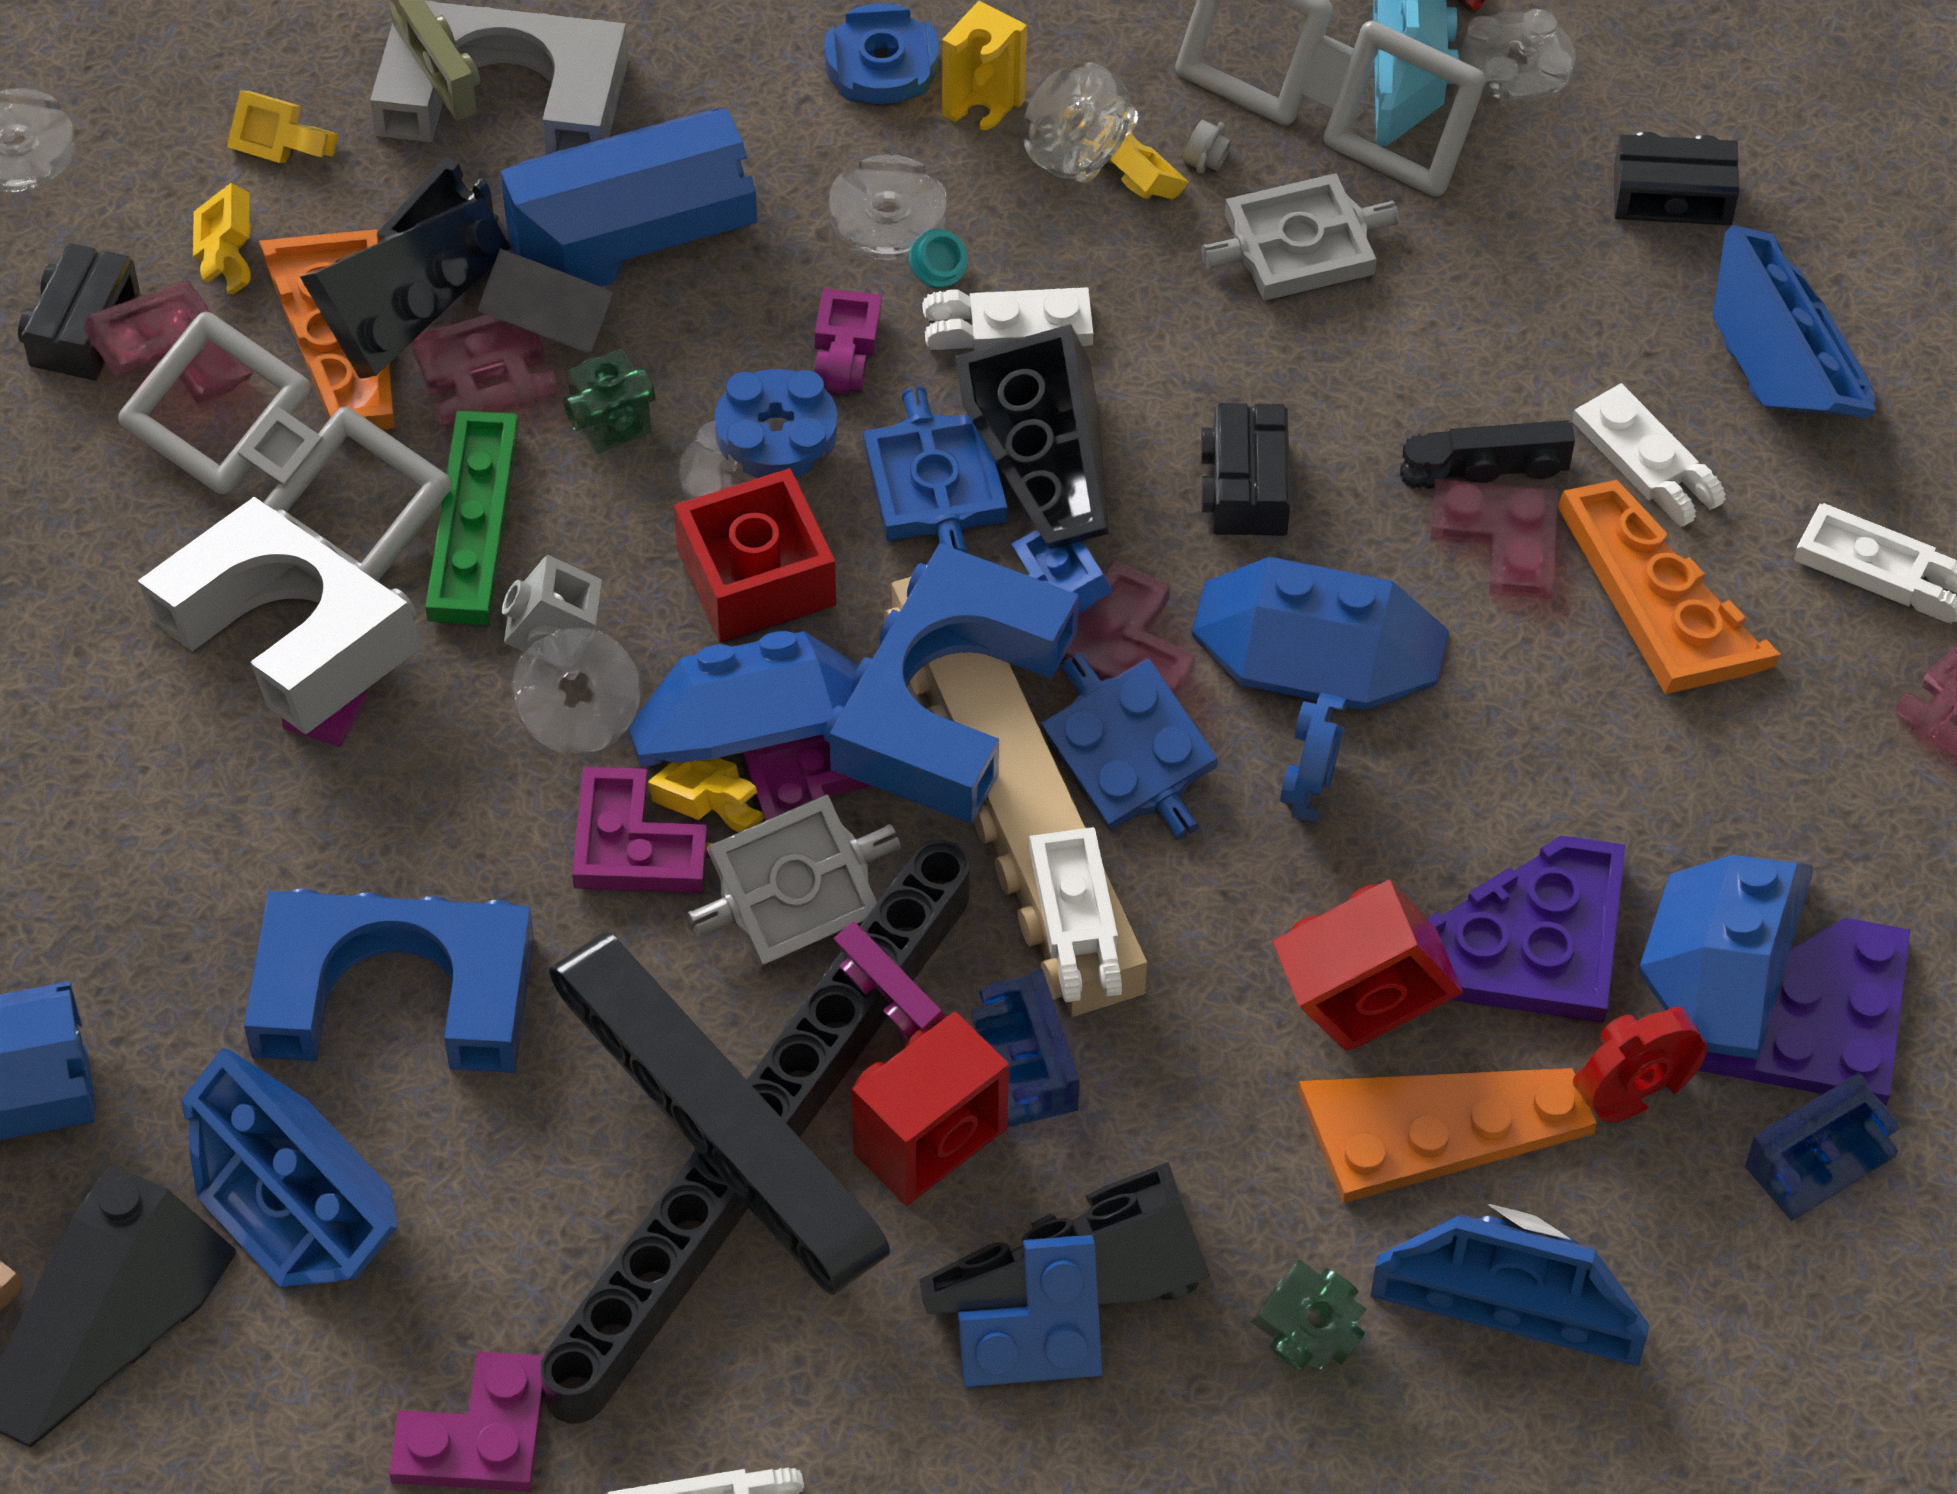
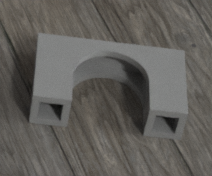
(576, 55)
(263, 558)

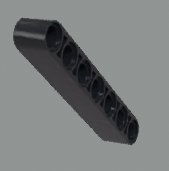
(720, 1113)

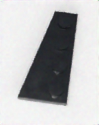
(404, 282)

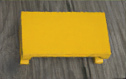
(984, 65)

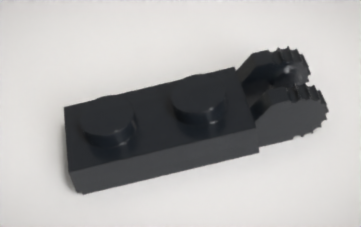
(1487, 452)

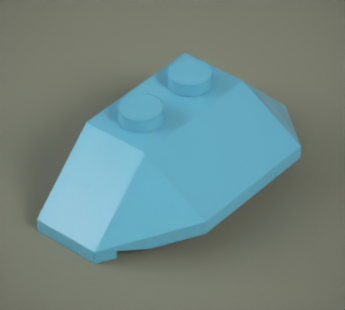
(1401, 89)

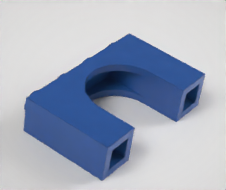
(949, 609)
(317, 937)

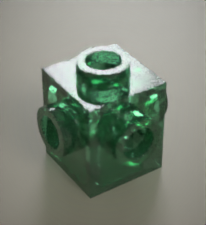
(609, 400)
(1286, 1321)

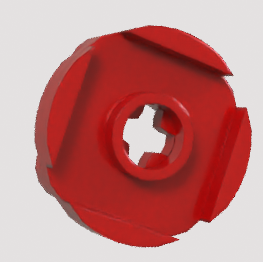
(1639, 1061)

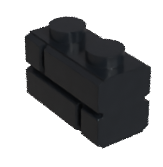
(1676, 179)
(70, 292)
(1249, 469)

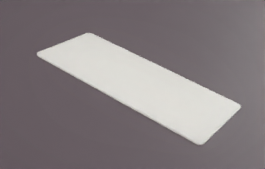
(1528, 1221)

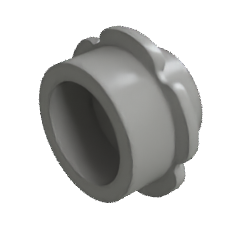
(1207, 147)

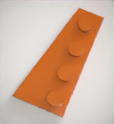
(324, 358)
(1660, 595)
(1427, 1126)

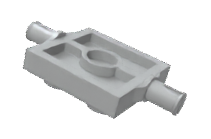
(1300, 236)
(793, 880)

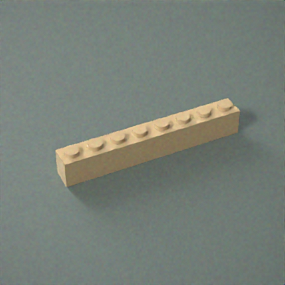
(1022, 803)

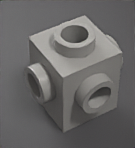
(550, 600)

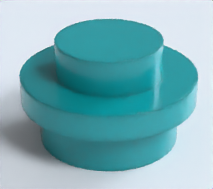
(938, 258)

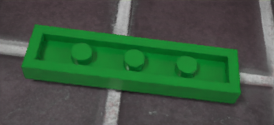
(472, 518)

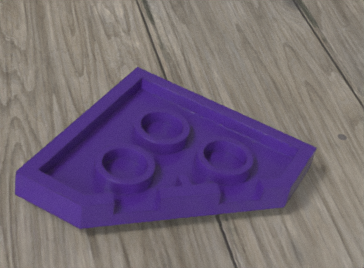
(1541, 932)
(1832, 1013)

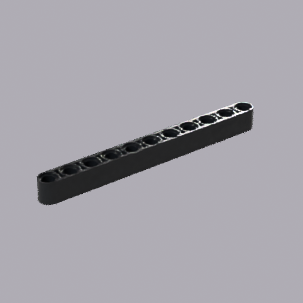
(708, 1199)

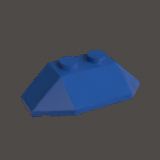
(1785, 332)
(1319, 632)
(742, 699)
(1725, 946)
(283, 1177)
(1515, 1284)

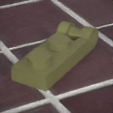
(435, 51)

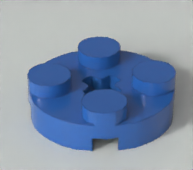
(874, 80)
(776, 394)
(1318, 756)

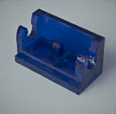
(1032, 1041)
(1823, 1147)

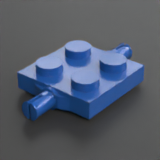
(933, 475)
(1129, 745)

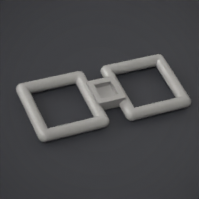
(1337, 79)
(279, 442)

